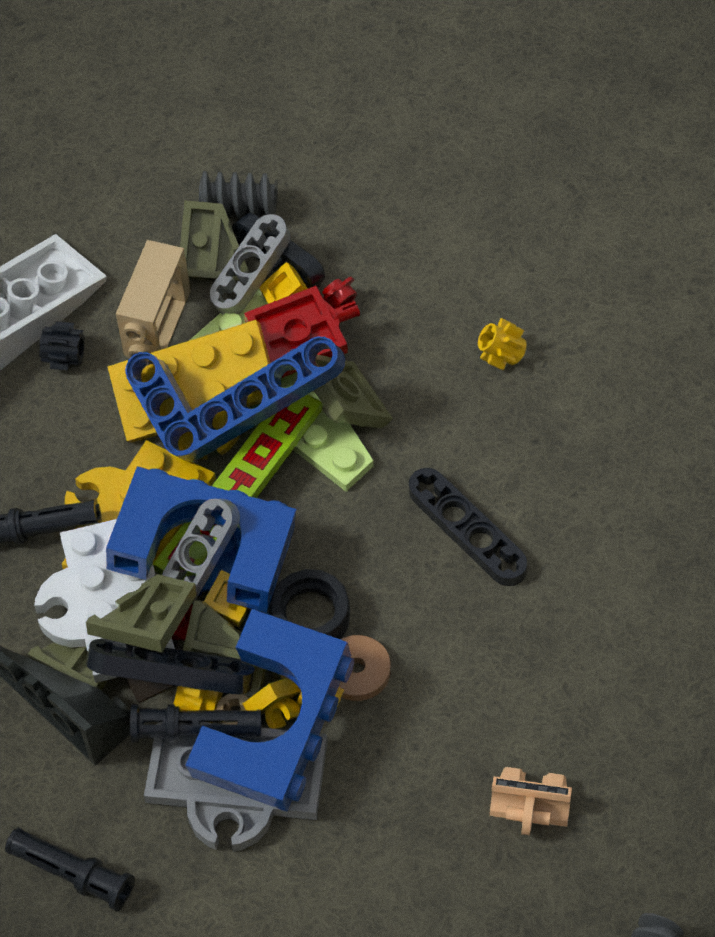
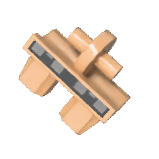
(530, 801)

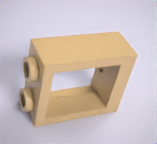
(153, 299)

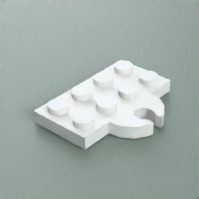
(84, 588)

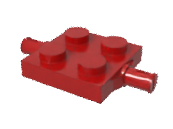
(298, 319)

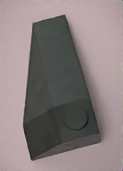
(71, 706)

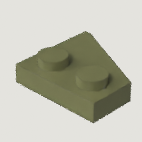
(207, 240)

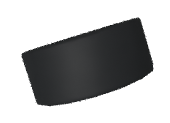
(314, 581)

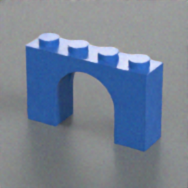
(162, 501)
(274, 768)

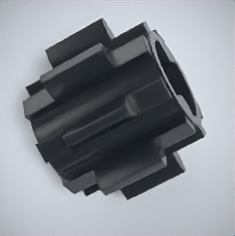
(62, 345)

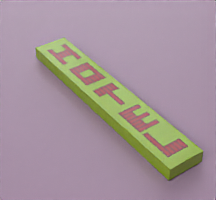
(253, 466)

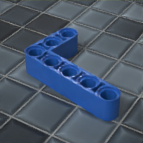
(232, 400)

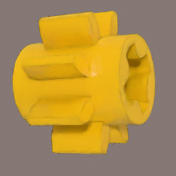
(502, 344)

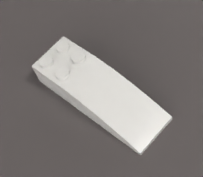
(39, 290)

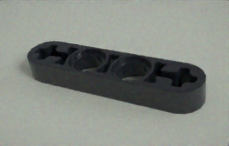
(469, 525)
(170, 667)

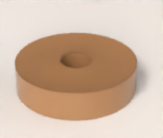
(376, 671)

